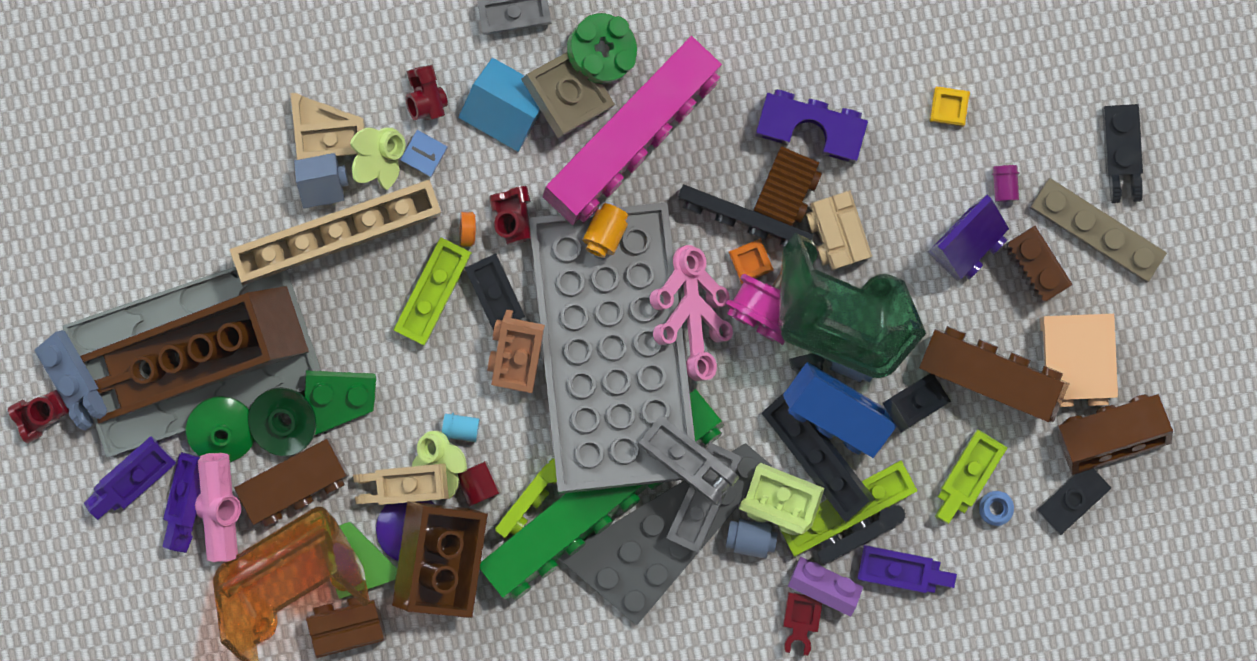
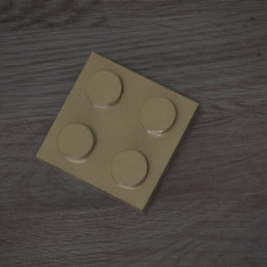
(566, 95)

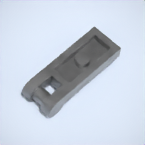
(687, 459)

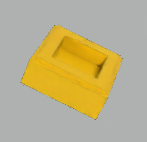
(949, 106)

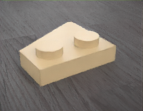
(322, 128)

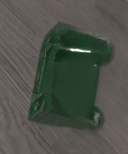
(849, 325)

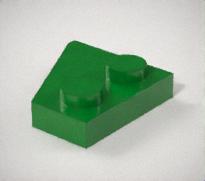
(339, 396)

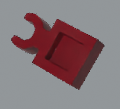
(801, 615)

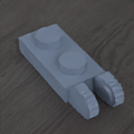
(71, 379)

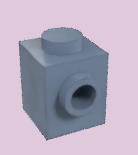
(320, 180)

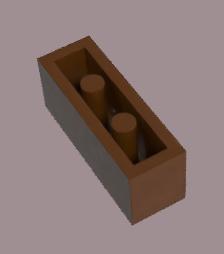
(1114, 433)
(292, 483)

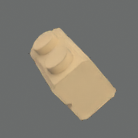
(839, 231)

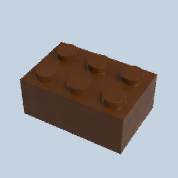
(439, 559)

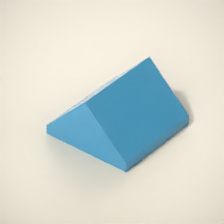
(501, 105)

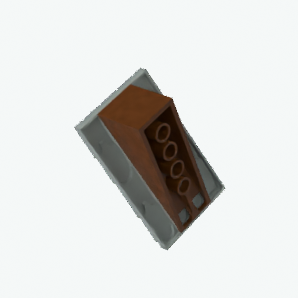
(189, 346)

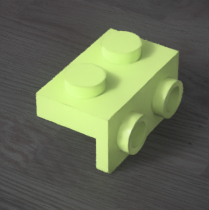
(782, 500)

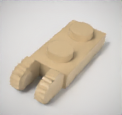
(405, 484)

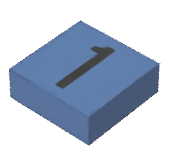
(424, 153)

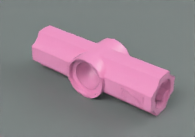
(217, 507)

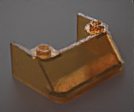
(279, 573)

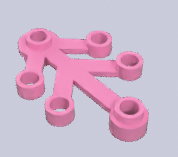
(693, 309)

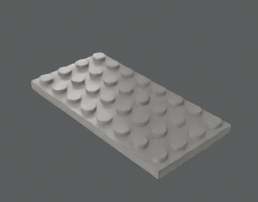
(600, 350)

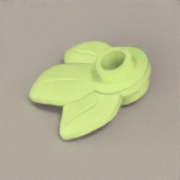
(377, 155)
(443, 454)

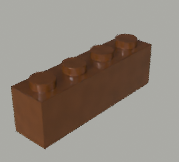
(995, 375)

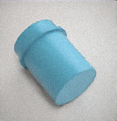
(460, 427)

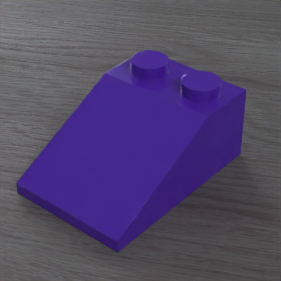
(970, 239)

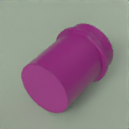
(1006, 183)

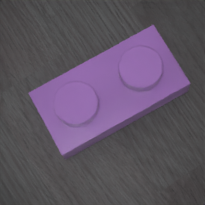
(825, 586)

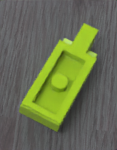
(969, 475)

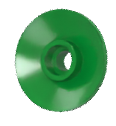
(215, 415)

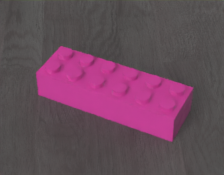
(635, 127)

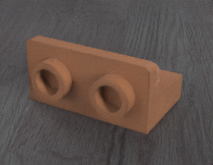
(517, 353)

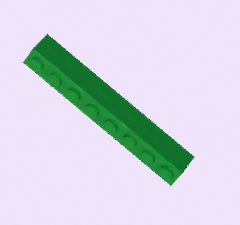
(573, 518)

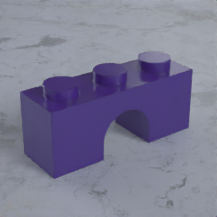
(842, 130)

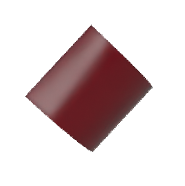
(478, 483)

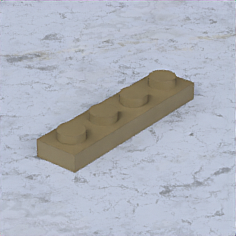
(1098, 230)

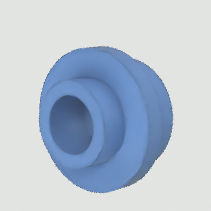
(1007, 508)

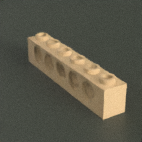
(335, 232)

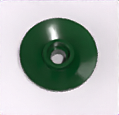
(271, 431)

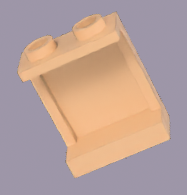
(1085, 354)

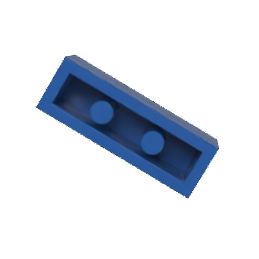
(838, 411)

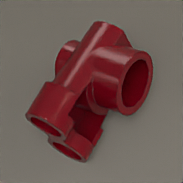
(427, 99)
(512, 215)
(33, 416)

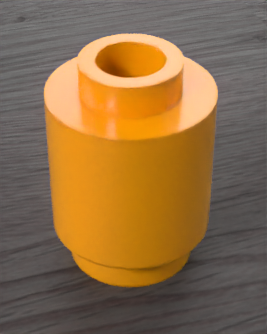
(605, 230)

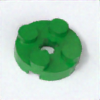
(591, 63)

